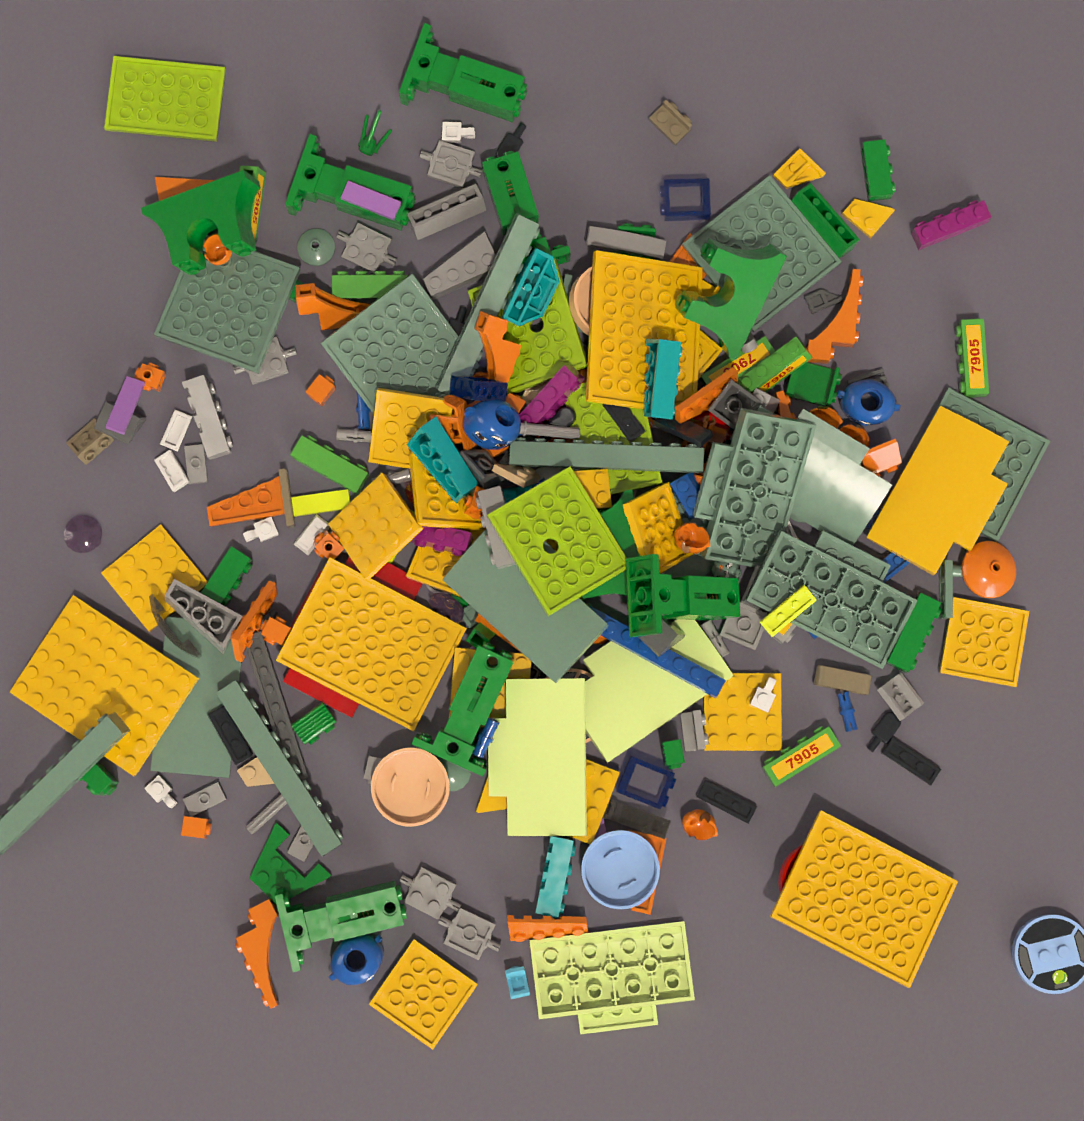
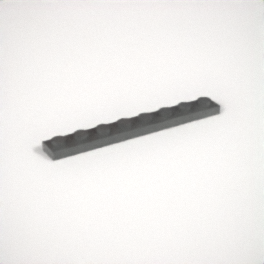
(274, 701)

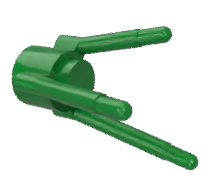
(367, 145)

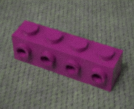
(950, 225)
(552, 396)
(444, 539)

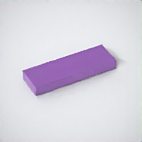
(371, 200)
(125, 405)

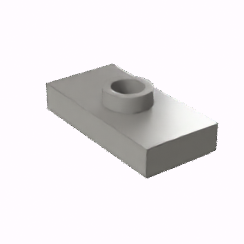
(196, 464)
(204, 799)
(301, 845)

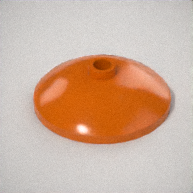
(979, 571)

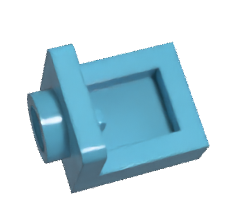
(517, 982)

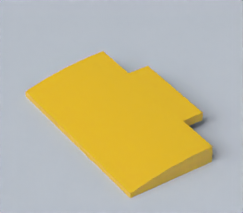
(942, 492)

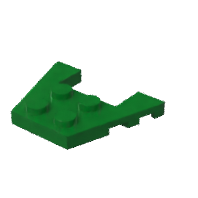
(275, 872)

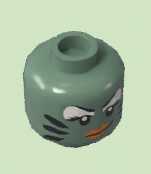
(726, 570)

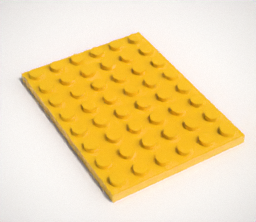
(634, 303)
(371, 644)
(101, 668)
(864, 899)

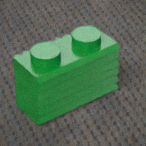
(314, 723)
(673, 754)

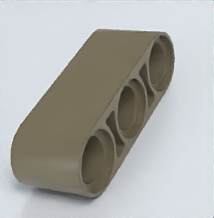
(842, 680)

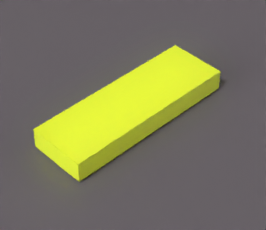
(320, 502)
(787, 610)

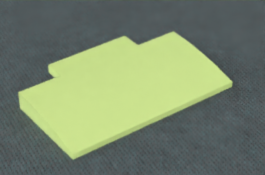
(636, 697)
(541, 757)
(612, 975)

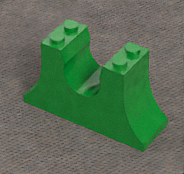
(196, 212)
(739, 302)
(620, 529)

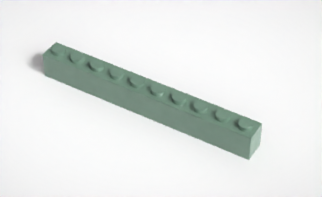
(490, 298)
(605, 456)
(279, 768)
(60, 778)

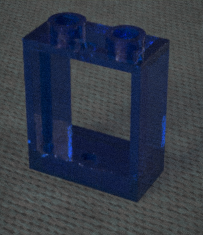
(686, 215)
(478, 388)
(663, 799)

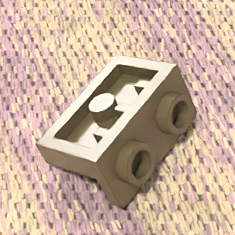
(671, 122)
(89, 442)

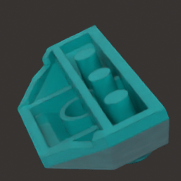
(532, 289)

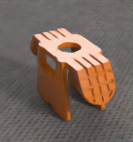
(454, 424)

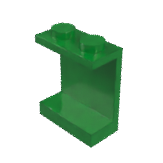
(814, 384)

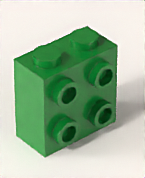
(100, 780)

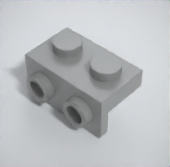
(900, 696)
(692, 730)

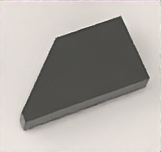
(821, 300)

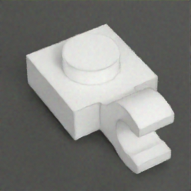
(453, 132)
(263, 529)
(763, 697)
(160, 791)

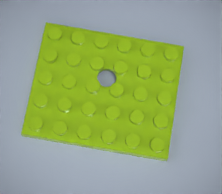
(545, 351)
(564, 513)

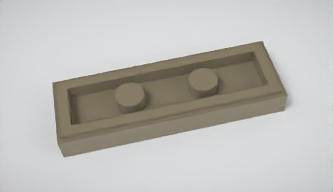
(286, 495)

